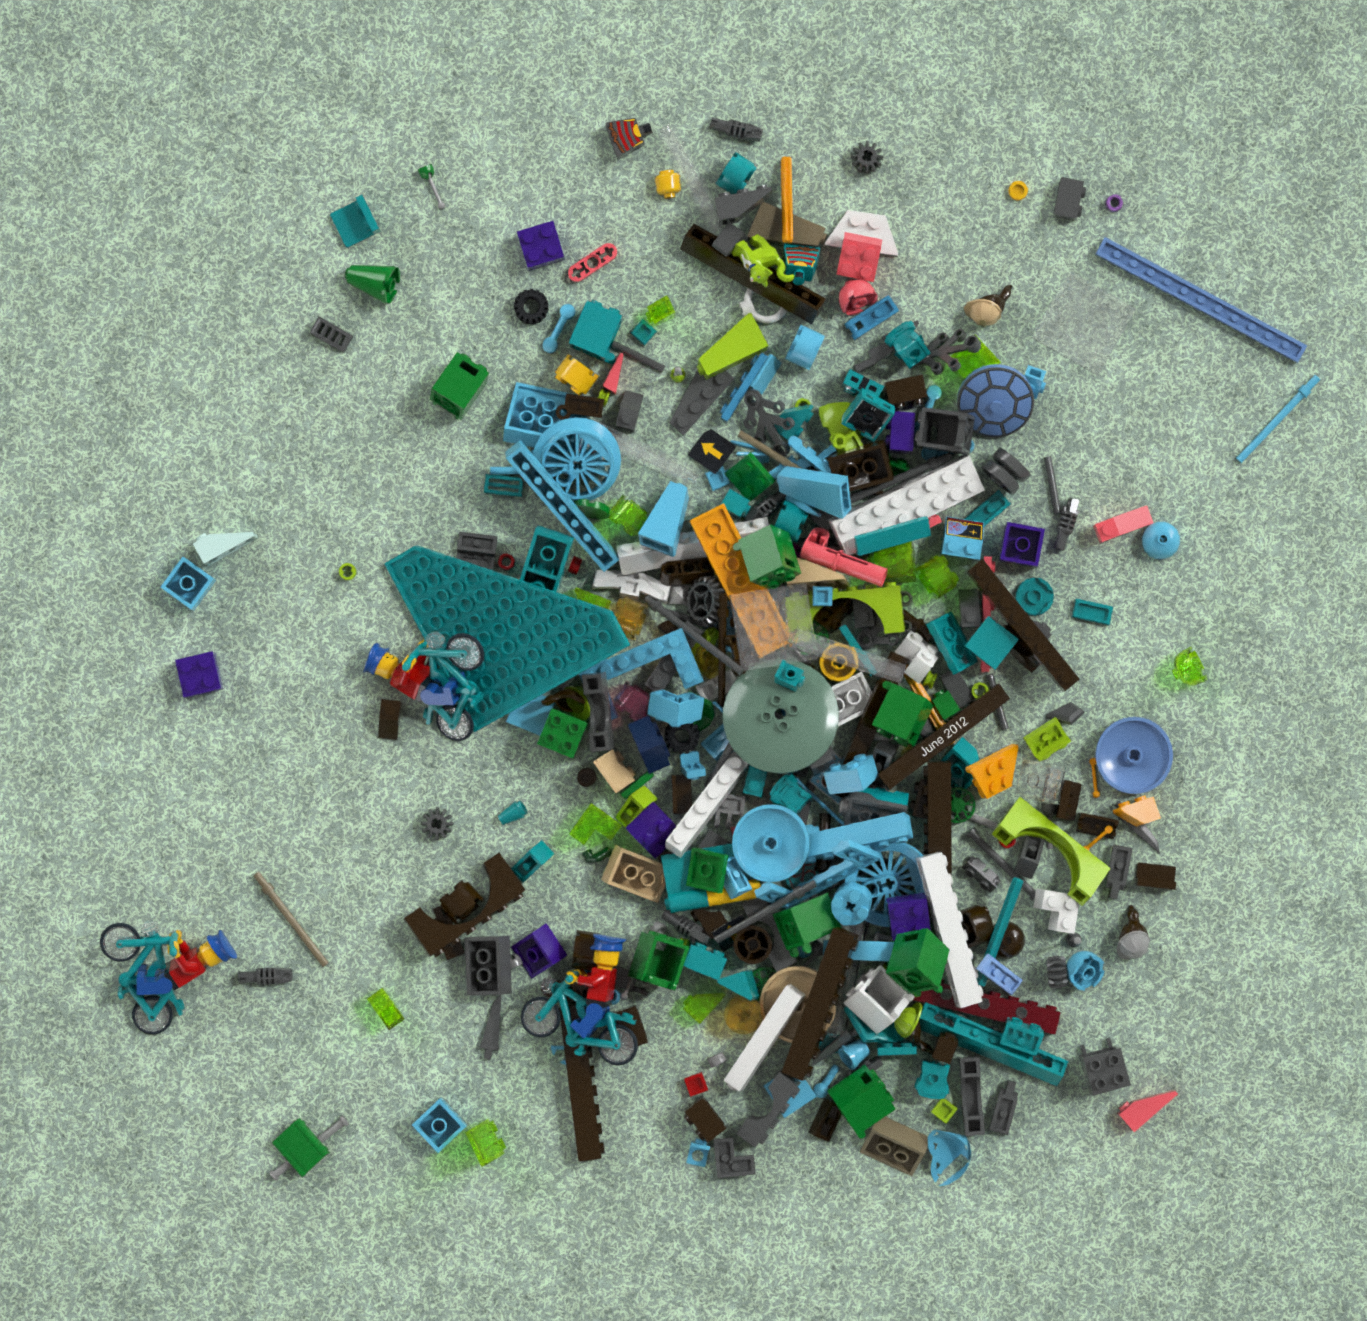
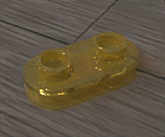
(705, 660)

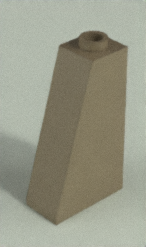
(769, 225)

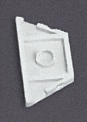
(867, 225)

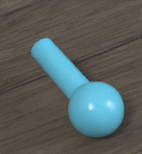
(821, 1088)

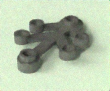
(971, 344)
(767, 419)
(871, 634)

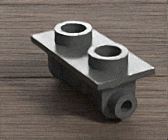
(987, 880)

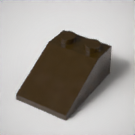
(863, 465)

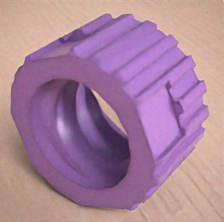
(1117, 197)

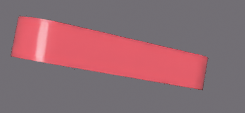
(577, 266)

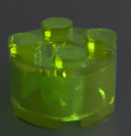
(629, 515)
(937, 576)

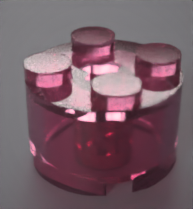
(633, 701)

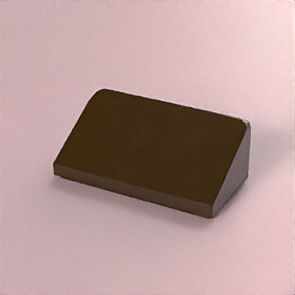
(825, 1120)

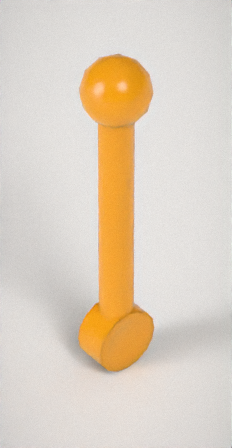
(1096, 793)
(1108, 829)

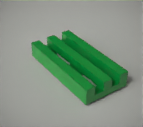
(636, 784)

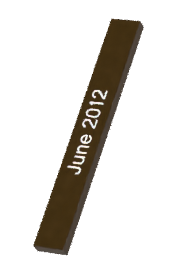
(943, 736)

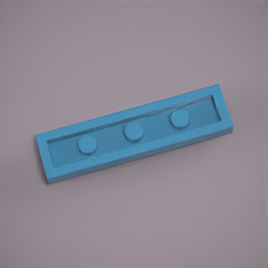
(738, 394)

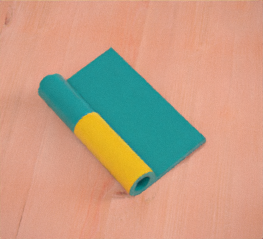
(688, 898)

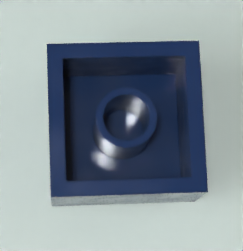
(650, 744)

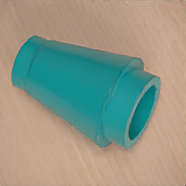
(513, 812)

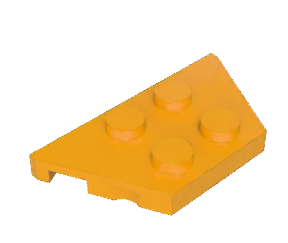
(994, 772)

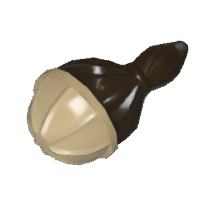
(988, 309)

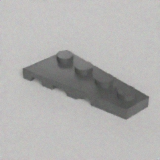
(698, 398)

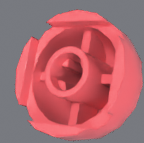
(856, 295)

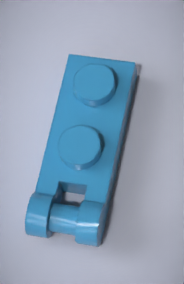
(872, 317)

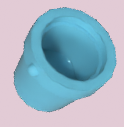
(854, 1053)

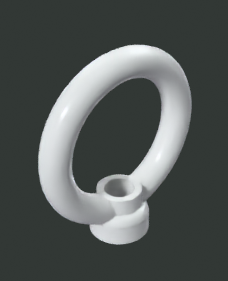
(747, 307)

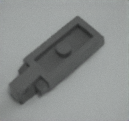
(1118, 873)
(1004, 1109)

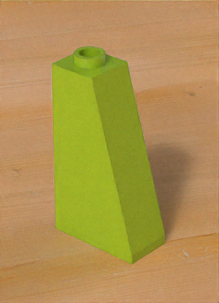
(733, 348)

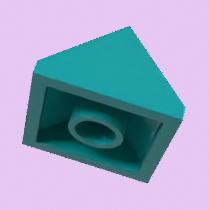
(742, 984)

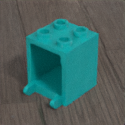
(596, 331)

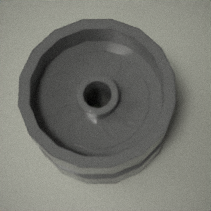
(1006, 471)

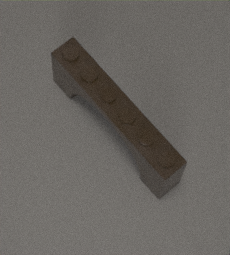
(436, 935)

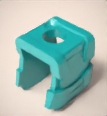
(907, 344)
(789, 794)
(933, 1079)

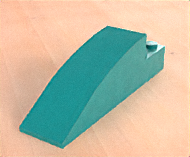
(547, 558)

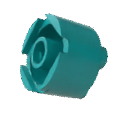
(735, 173)
(790, 520)

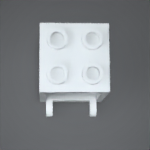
(881, 1002)

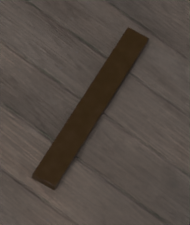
(865, 730)

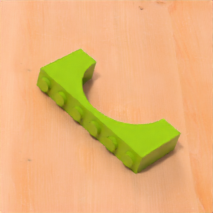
(884, 600)
(1085, 868)

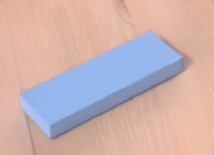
(999, 974)

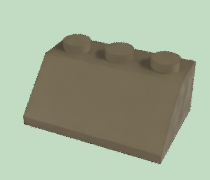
(895, 1145)

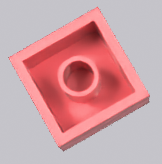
(859, 257)

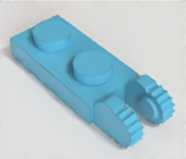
(808, 455)

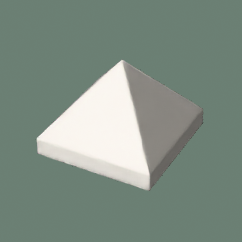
(678, 594)

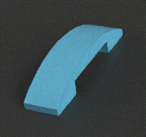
(870, 950)

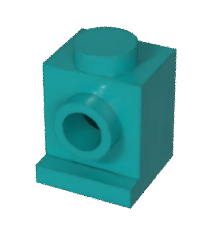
(792, 683)

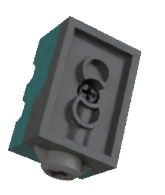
(872, 804)

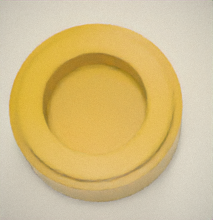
(1018, 190)

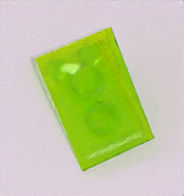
(485, 1141)

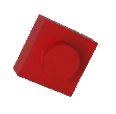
(696, 1084)

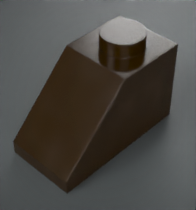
(389, 719)
(945, 1047)

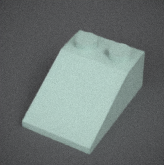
(217, 546)

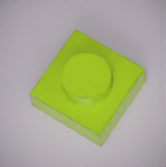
(944, 1110)

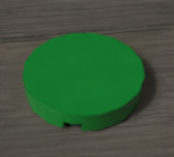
(593, 510)

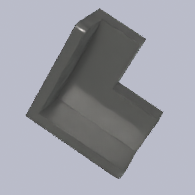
(727, 1163)

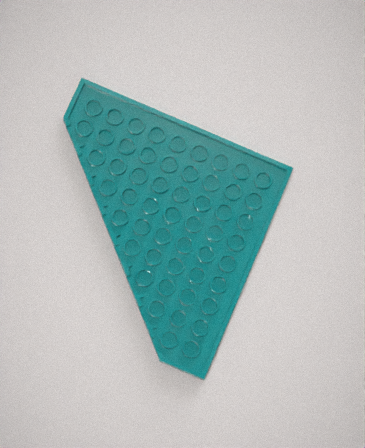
(527, 631)

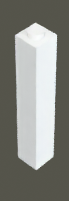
(764, 1038)

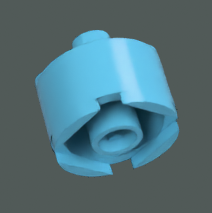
(805, 347)
(853, 893)

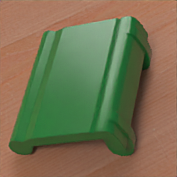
(300, 1147)

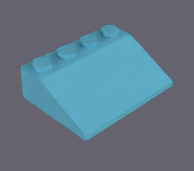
(533, 412)

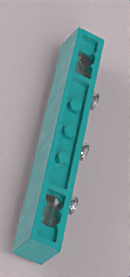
(986, 1043)

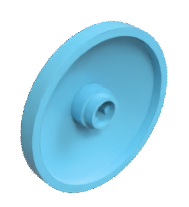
(771, 843)

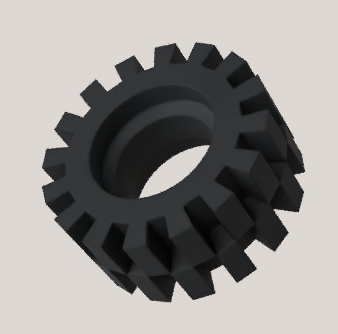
(531, 295)
(678, 745)

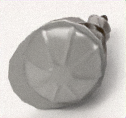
(1133, 938)

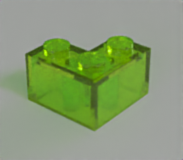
(593, 820)

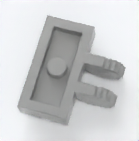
(732, 805)

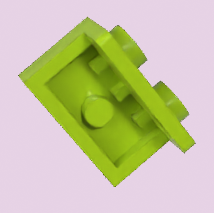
(1047, 739)

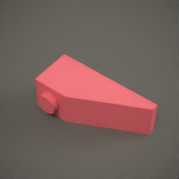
(1123, 524)
(1141, 1110)

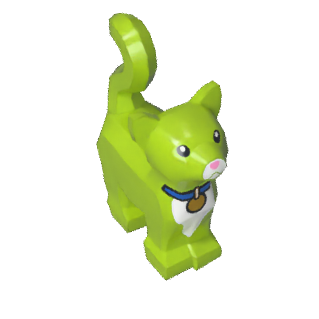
(758, 260)

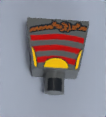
(627, 135)

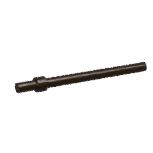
(722, 613)

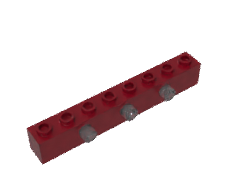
(997, 1008)

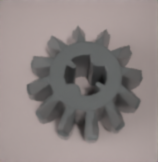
(859, 155)
(435, 829)
(1057, 971)

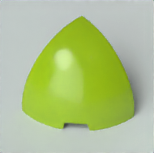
(831, 419)

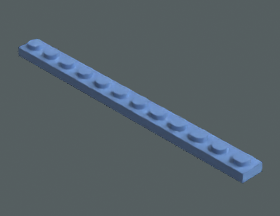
(1201, 300)

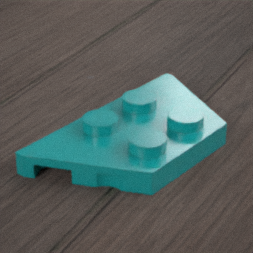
(888, 1035)

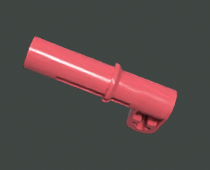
(816, 551)

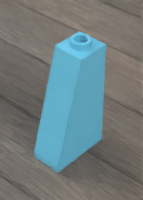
(816, 488)
(666, 520)

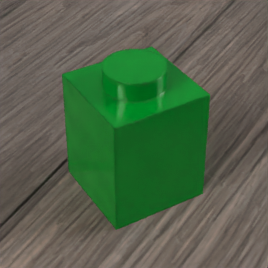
(945, 704)

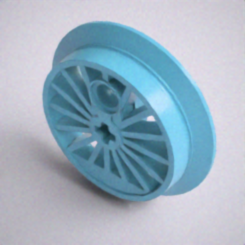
(598, 438)
(878, 917)

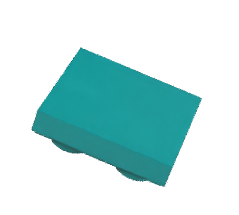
(991, 642)

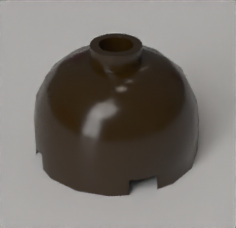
(1012, 942)
(752, 944)

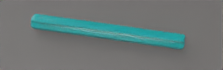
(1002, 923)

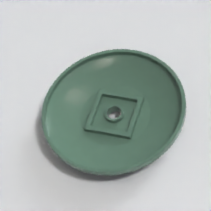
(783, 743)

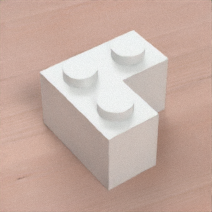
(920, 655)
(1062, 908)

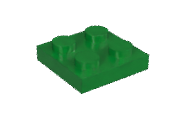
(749, 476)
(707, 870)

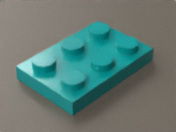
(951, 643)

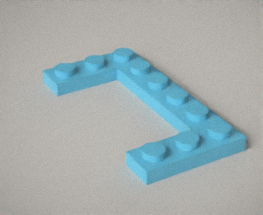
(671, 643)
(855, 858)

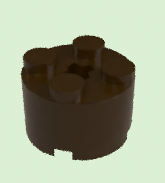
(460, 902)
(977, 925)
(582, 954)

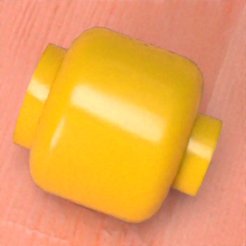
(668, 183)

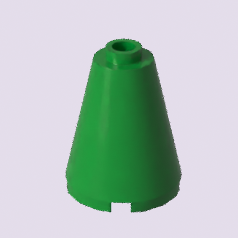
(374, 280)

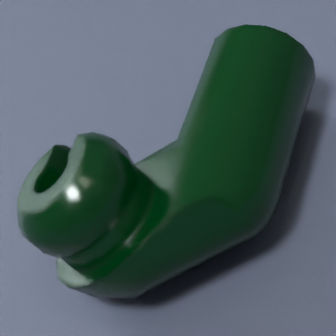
(597, 857)

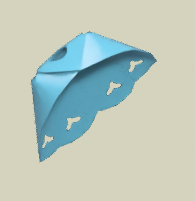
(948, 1149)

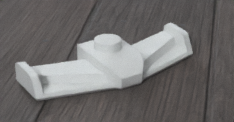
(631, 584)

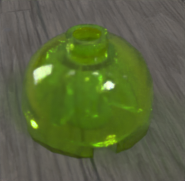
(1189, 667)

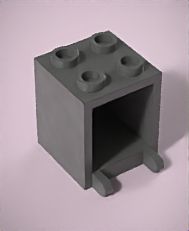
(953, 432)
(1104, 1069)

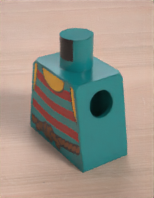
(800, 262)

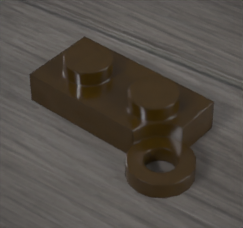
(581, 406)

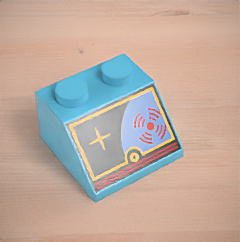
(962, 538)

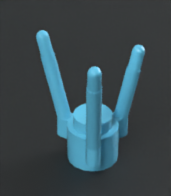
(762, 458)

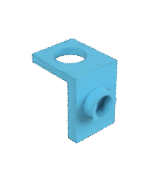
(700, 1145)

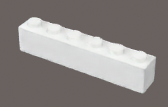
(706, 805)

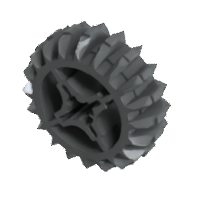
(704, 599)

